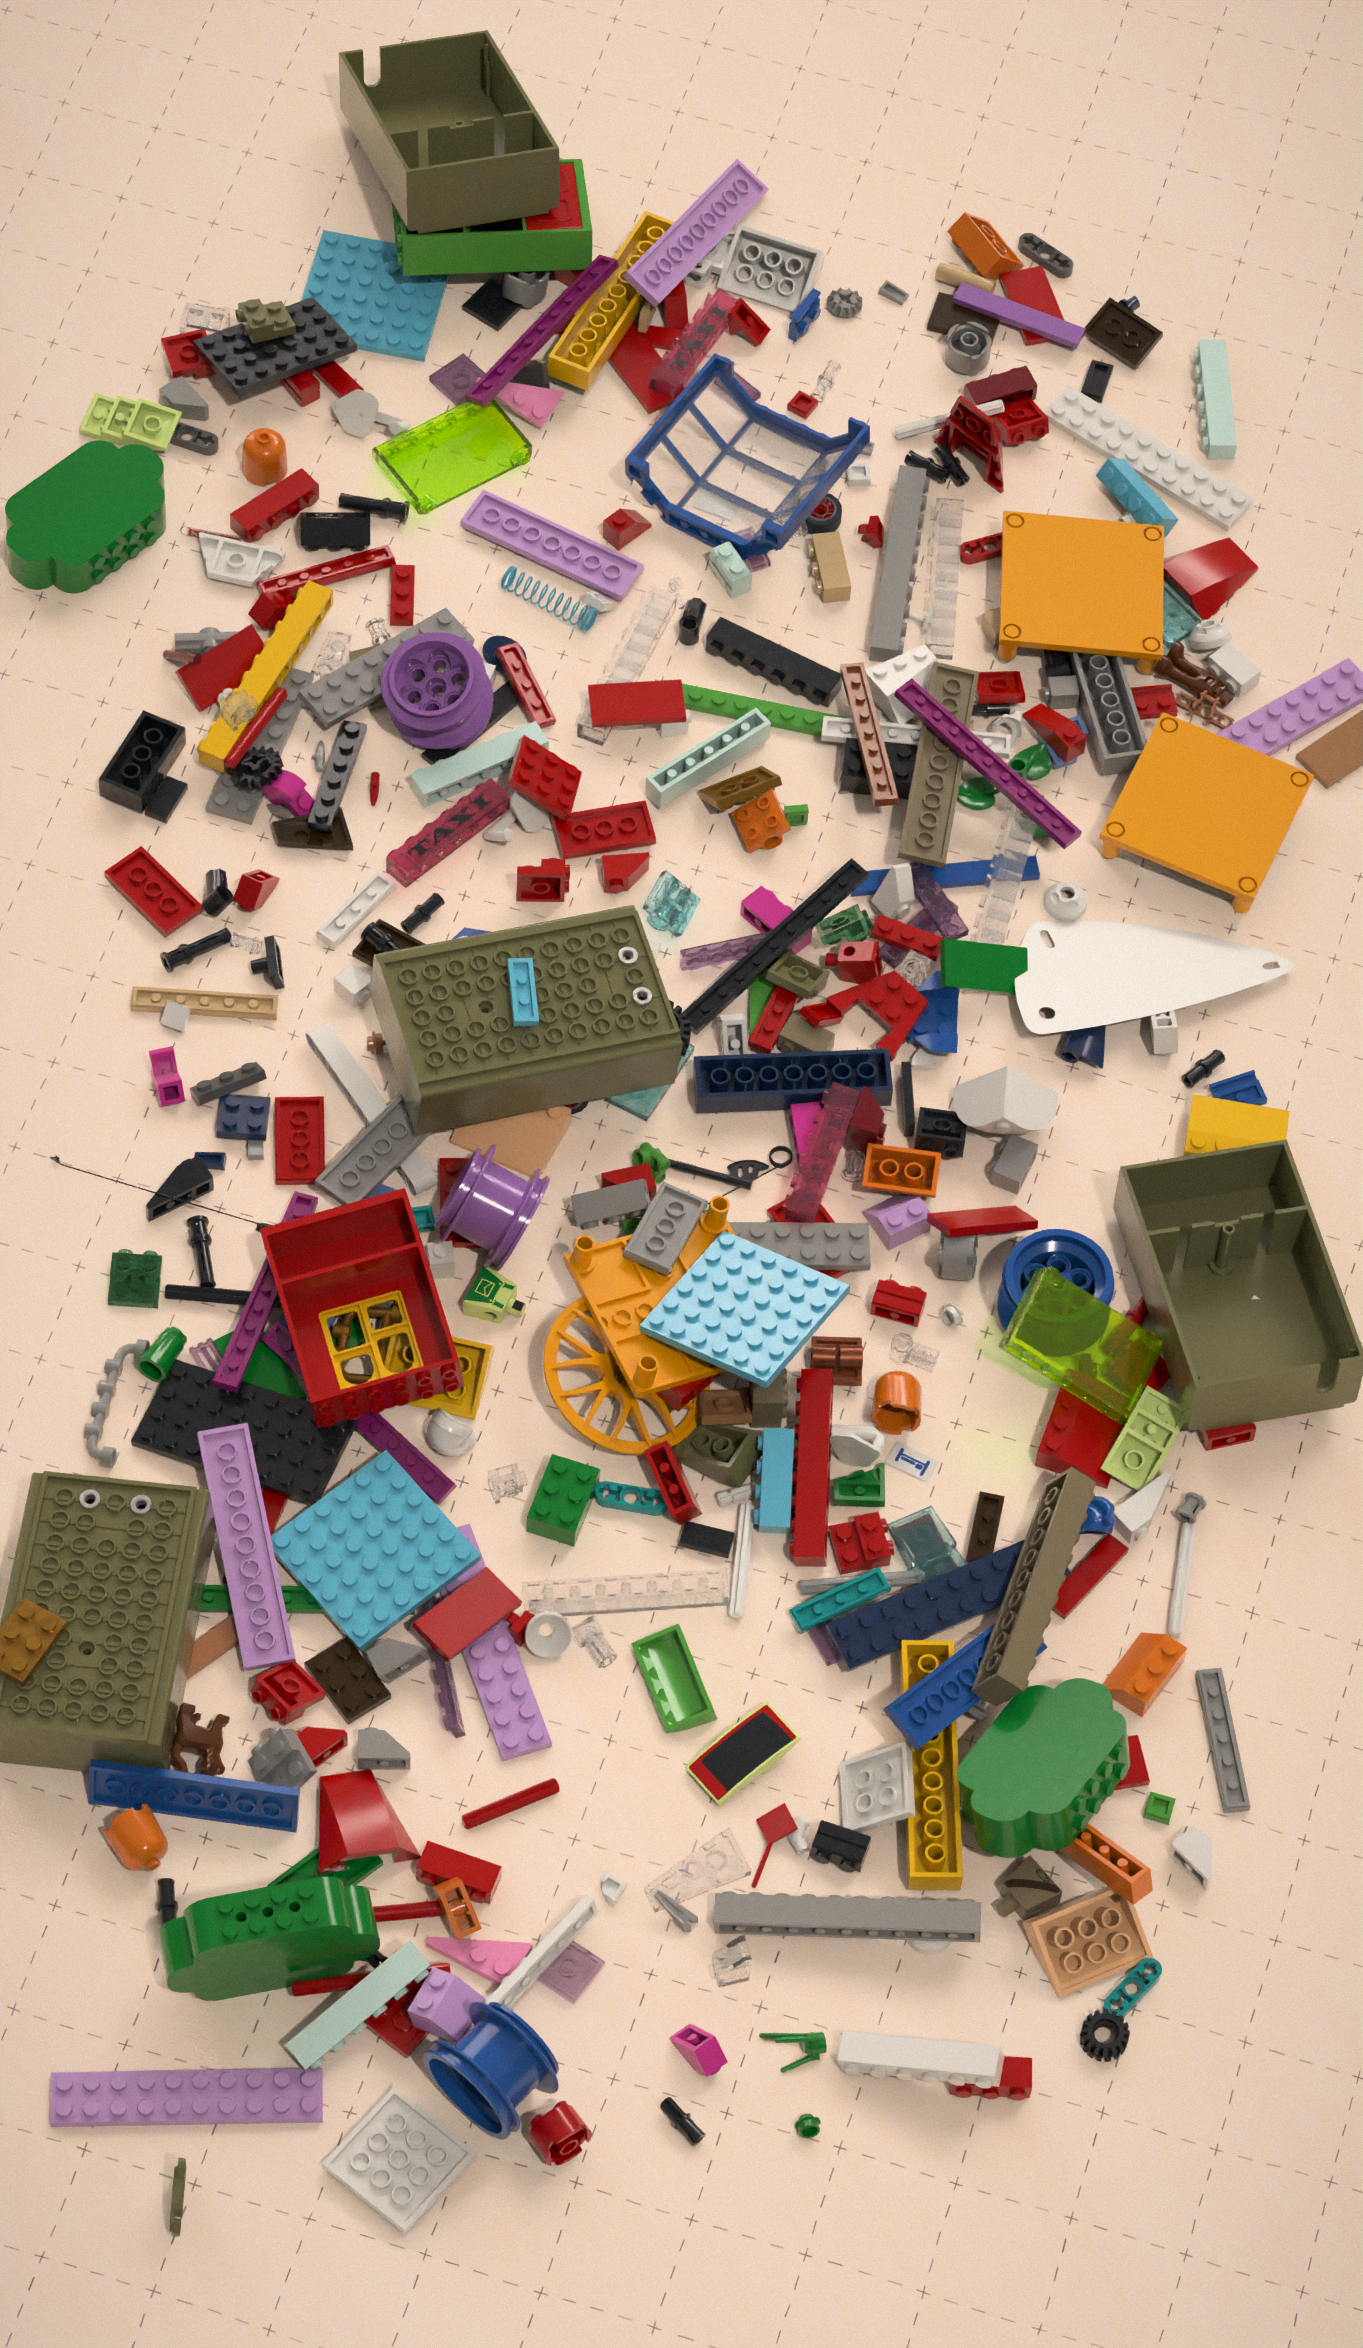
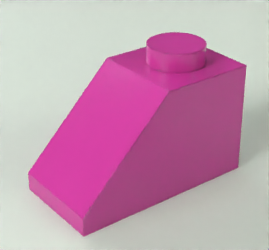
(699, 2049)

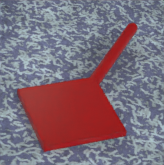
(774, 1827)

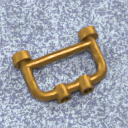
(343, 1332)

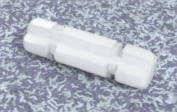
(736, 1494)

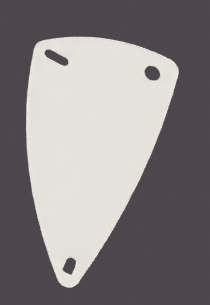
(1129, 972)

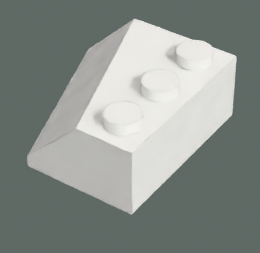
(892, 674)

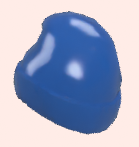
(1099, 1517)

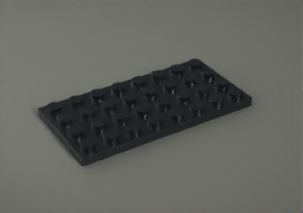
(287, 1445)

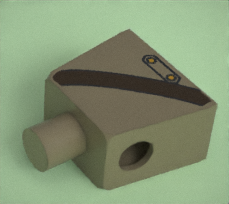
(1028, 1891)

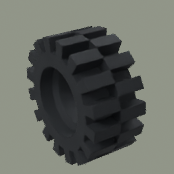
(1108, 2021)

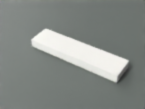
(355, 910)

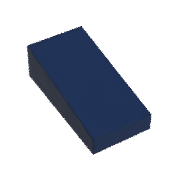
(213, 1160)

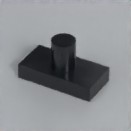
(271, 963)

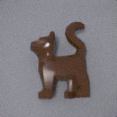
(198, 1740)

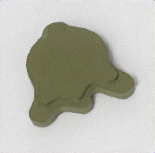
(178, 2197)

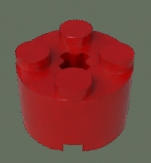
(559, 2134)

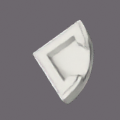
(923, 1060)
(612, 1888)

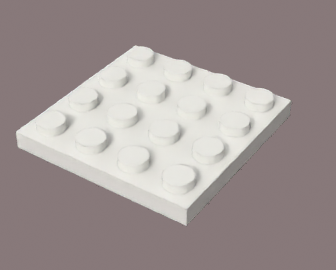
(399, 2160)

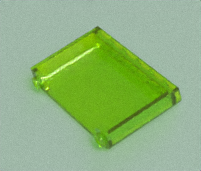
(452, 454)
(1082, 1344)

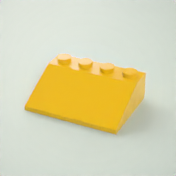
(1229, 1124)
(475, 1365)

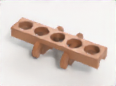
(1212, 710)

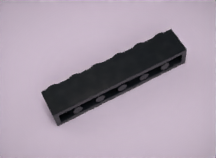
(773, 662)

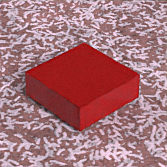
(802, 405)

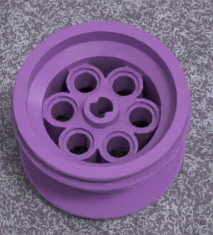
(443, 720)
(491, 1206)

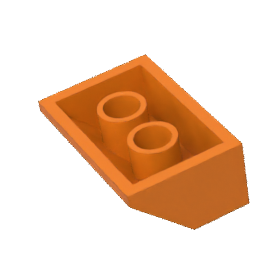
(983, 247)
(901, 1170)
(1145, 1671)

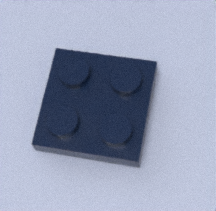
(243, 1117)

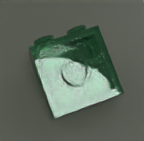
(848, 922)
(135, 1279)

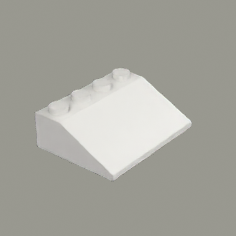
(770, 269)

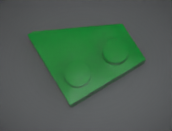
(861, 1488)

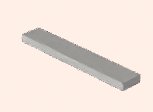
(1222, 1740)

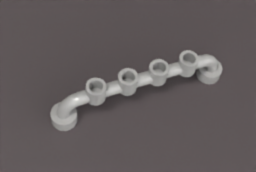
(101, 1409)

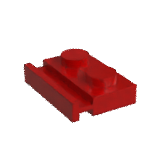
(1154, 700)

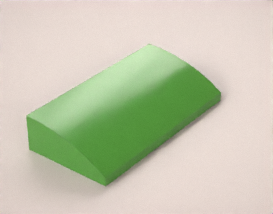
(674, 1680)

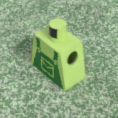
(492, 1297)

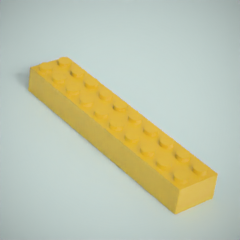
(606, 314)
(935, 1830)

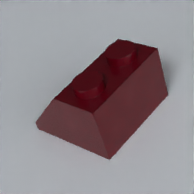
(866, 1123)

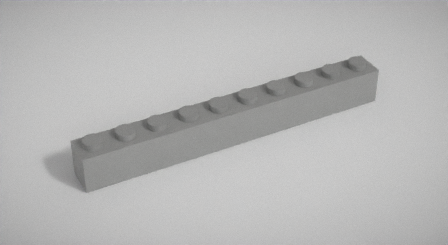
(898, 564)
(847, 1917)

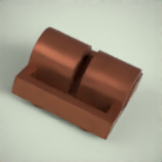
(841, 1355)

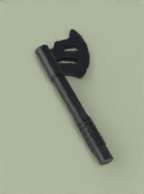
(731, 1179)

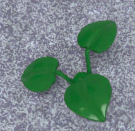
(1031, 762)

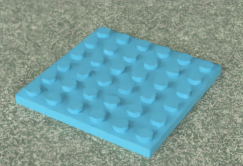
(371, 298)
(745, 1309)
(373, 1550)

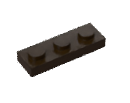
(985, 1526)

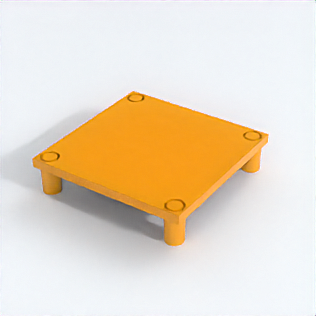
(1081, 587)
(1206, 808)
(626, 1292)

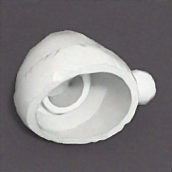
(448, 1434)

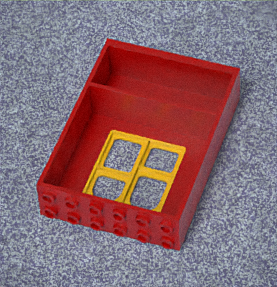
(344, 1265)

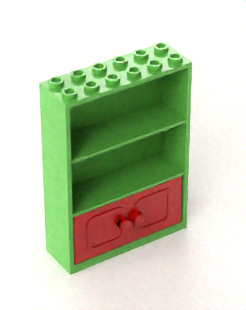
(515, 245)

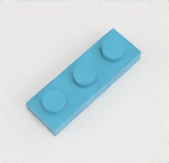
(522, 992)

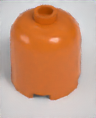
(264, 457)
(897, 1402)
(137, 1839)

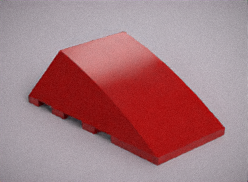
(979, 435)
(1210, 574)
(358, 1822)

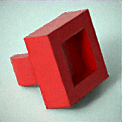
(872, 532)
(518, 1625)

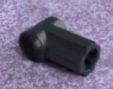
(691, 621)
(1056, 663)
(218, 894)

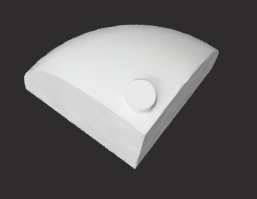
(1005, 1103)

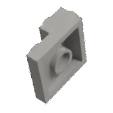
(282, 1760)

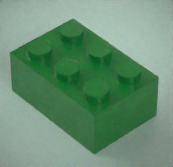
(562, 1500)

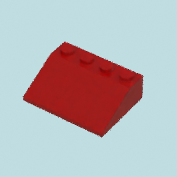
(1077, 1439)

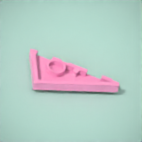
(529, 401)
(484, 1957)

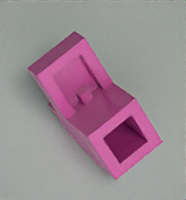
(290, 791)
(166, 1076)

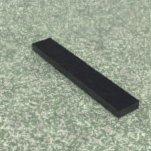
(503, 702)

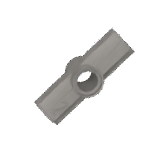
(201, 641)

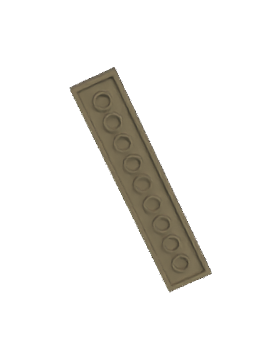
(937, 772)

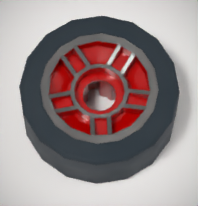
(825, 516)

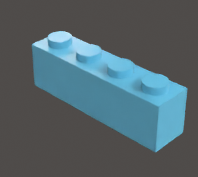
(1136, 494)
(776, 1480)

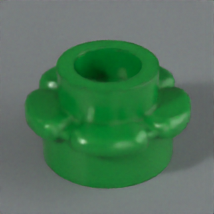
(808, 2125)

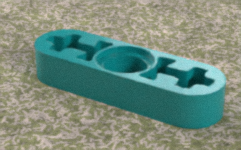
(624, 1489)
(1134, 1977)

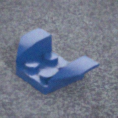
(938, 1023)

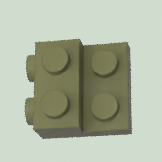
(264, 321)
(798, 975)

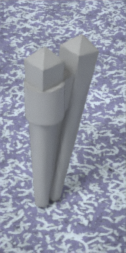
(677, 1911)

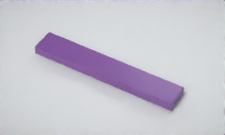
(1019, 315)

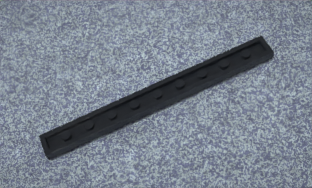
(775, 945)

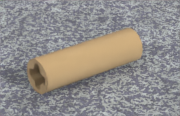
(955, 276)

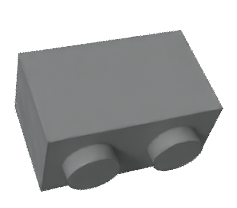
(1013, 1164)

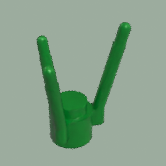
(811, 2043)

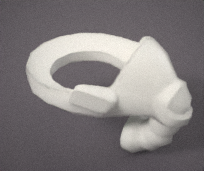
(1014, 720)

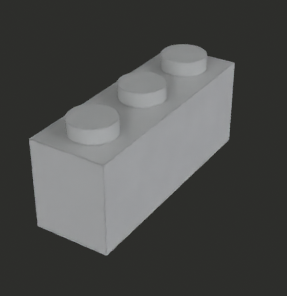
(611, 1203)

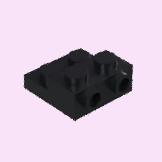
(940, 1132)

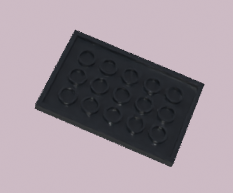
(255, 365)

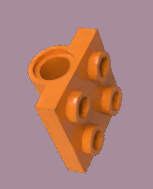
(761, 822)

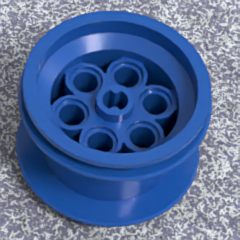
(1069, 1252)
(493, 2068)

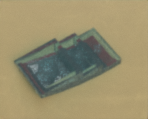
(925, 1544)

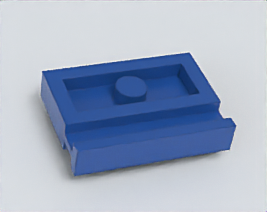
(804, 315)
(1240, 1088)

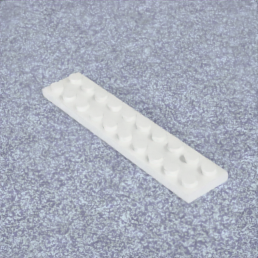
(1149, 457)

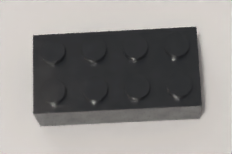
(142, 761)
(901, 762)

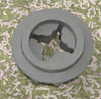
(844, 309)

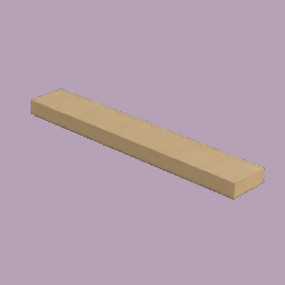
(207, 1002)

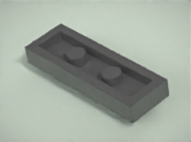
(227, 1082)

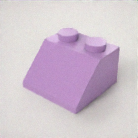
(898, 1219)
(443, 2005)

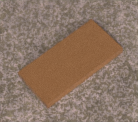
(1336, 752)

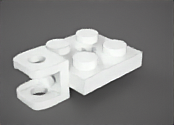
(712, 262)

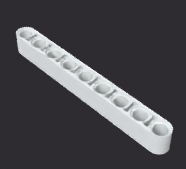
(364, 1098)

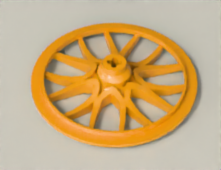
(607, 1370)

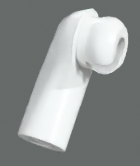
(796, 1837)

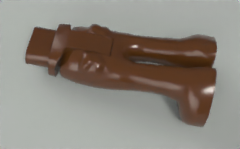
(1197, 679)

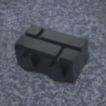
(840, 1846)

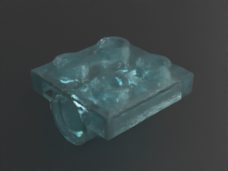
(670, 904)

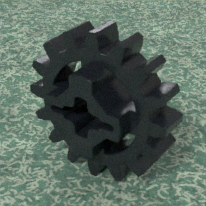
(258, 768)

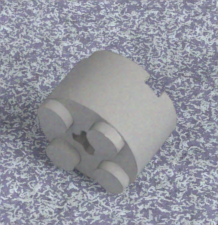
(525, 287)
(968, 348)
(957, 1257)

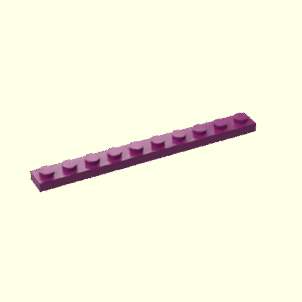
(541, 331)
(988, 763)
(256, 1311)
(376, 1429)

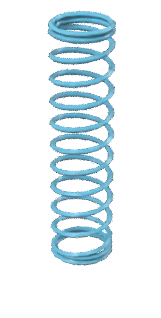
(585, 627)

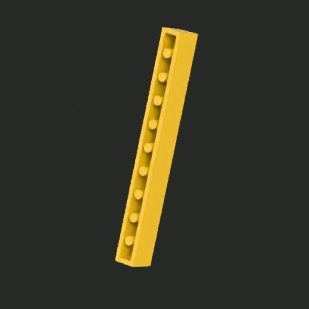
(270, 666)

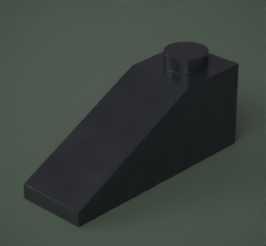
(186, 1183)

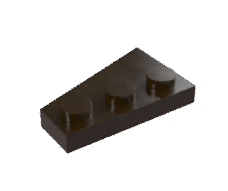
(295, 833)

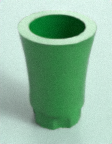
(162, 1354)

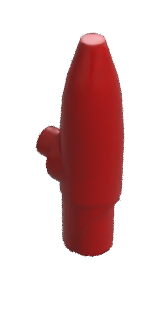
(374, 787)

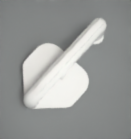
(359, 412)
(528, 813)
(851, 1446)

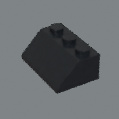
(335, 530)

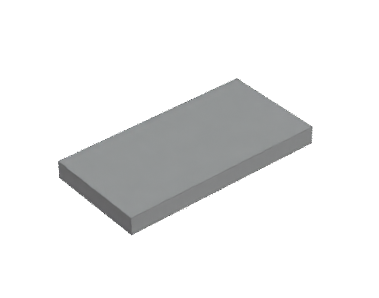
(665, 1228)

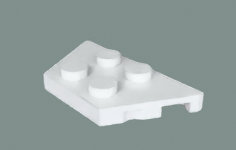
(238, 560)

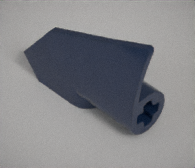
(1084, 1043)

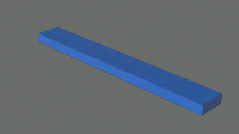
(951, 876)

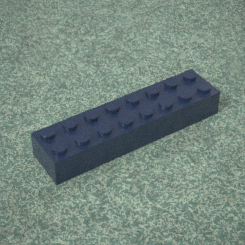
(784, 1079)

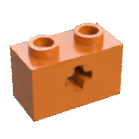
(457, 1908)

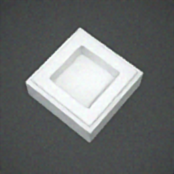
(858, 475)
(175, 1015)

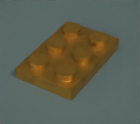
(740, 788)
(27, 1640)

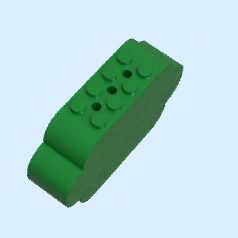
(85, 517)
(1044, 1768)
(268, 1938)

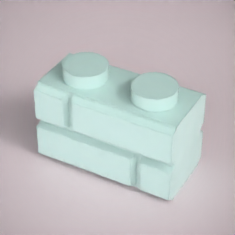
(730, 569)

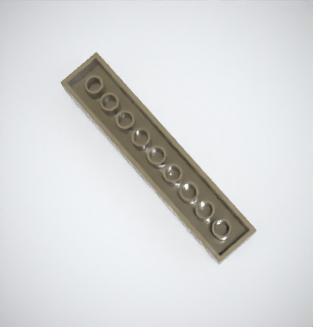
(1034, 1587)

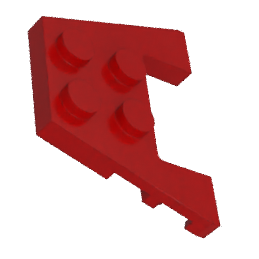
(891, 1001)

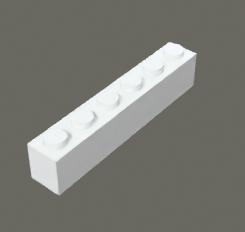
(920, 2059)

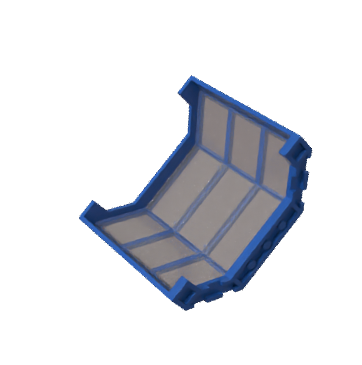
(736, 466)

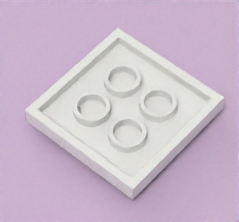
(877, 1788)

